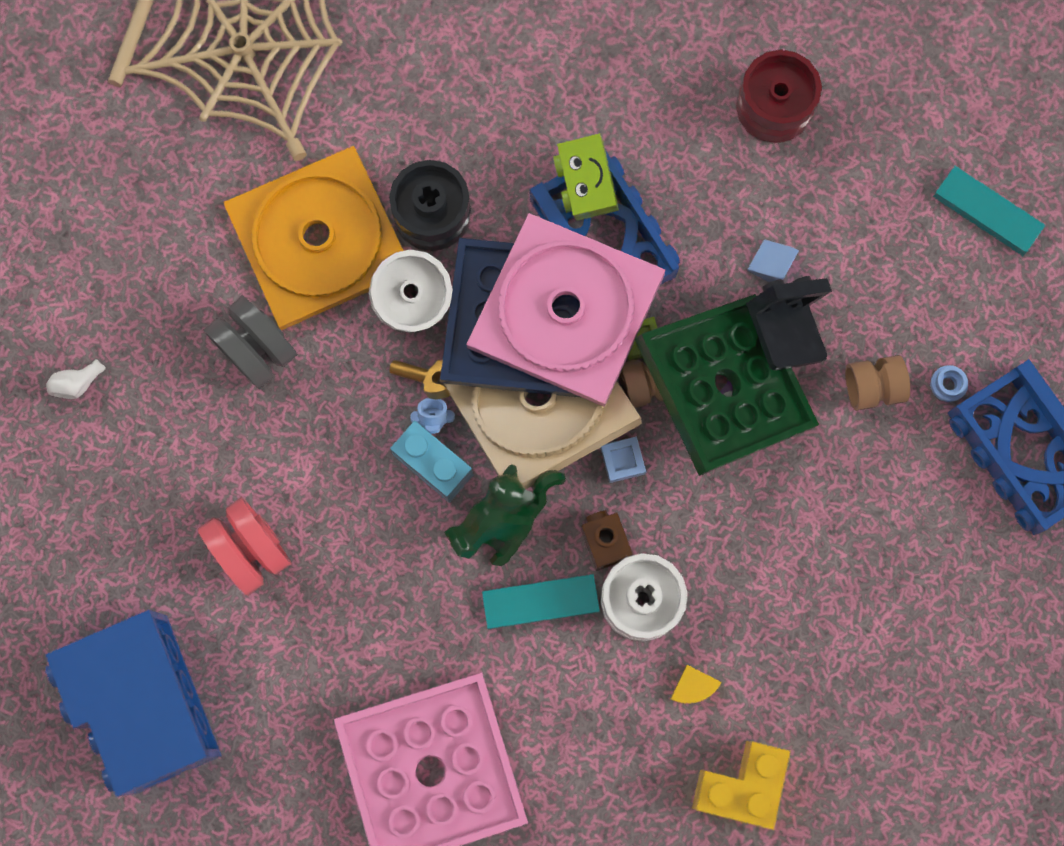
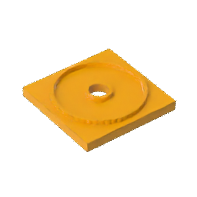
(307, 278)

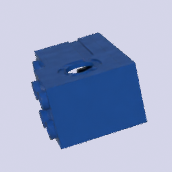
(136, 701)

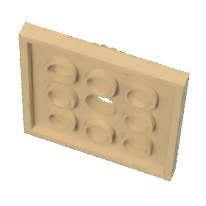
(542, 435)

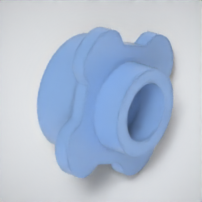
(432, 415)

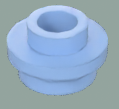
(957, 376)

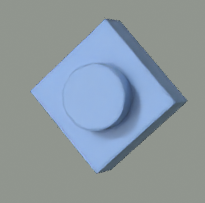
(623, 459)

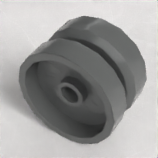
(253, 339)

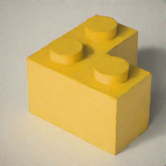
(752, 796)

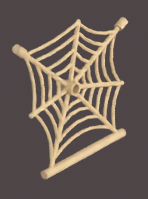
(245, 54)

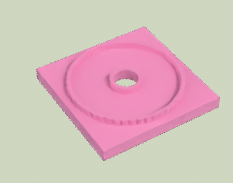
(573, 352)
(444, 723)

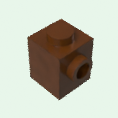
(605, 539)

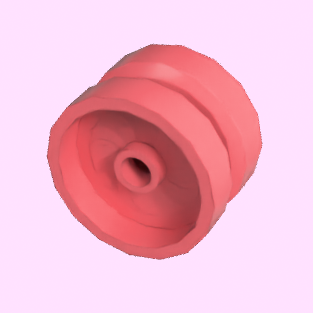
(240, 549)

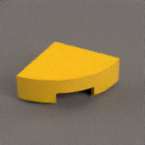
(694, 686)

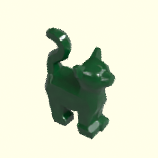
(502, 516)

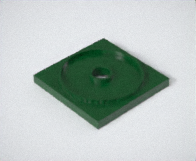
(718, 428)

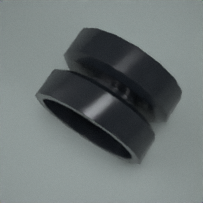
(436, 186)

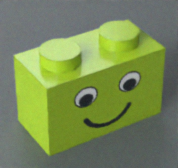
(586, 176)

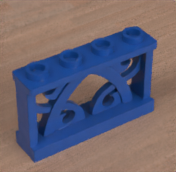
(629, 212)
(1031, 395)

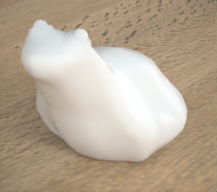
(73, 383)

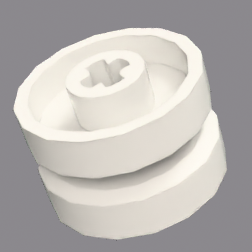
(388, 295)
(662, 585)

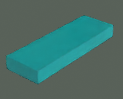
(989, 211)
(540, 601)

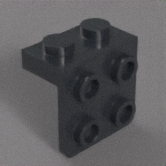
(787, 324)

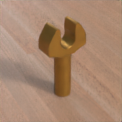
(426, 376)

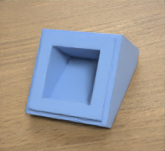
(772, 261)

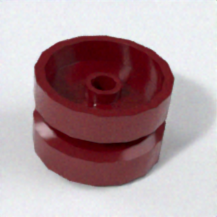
(778, 96)

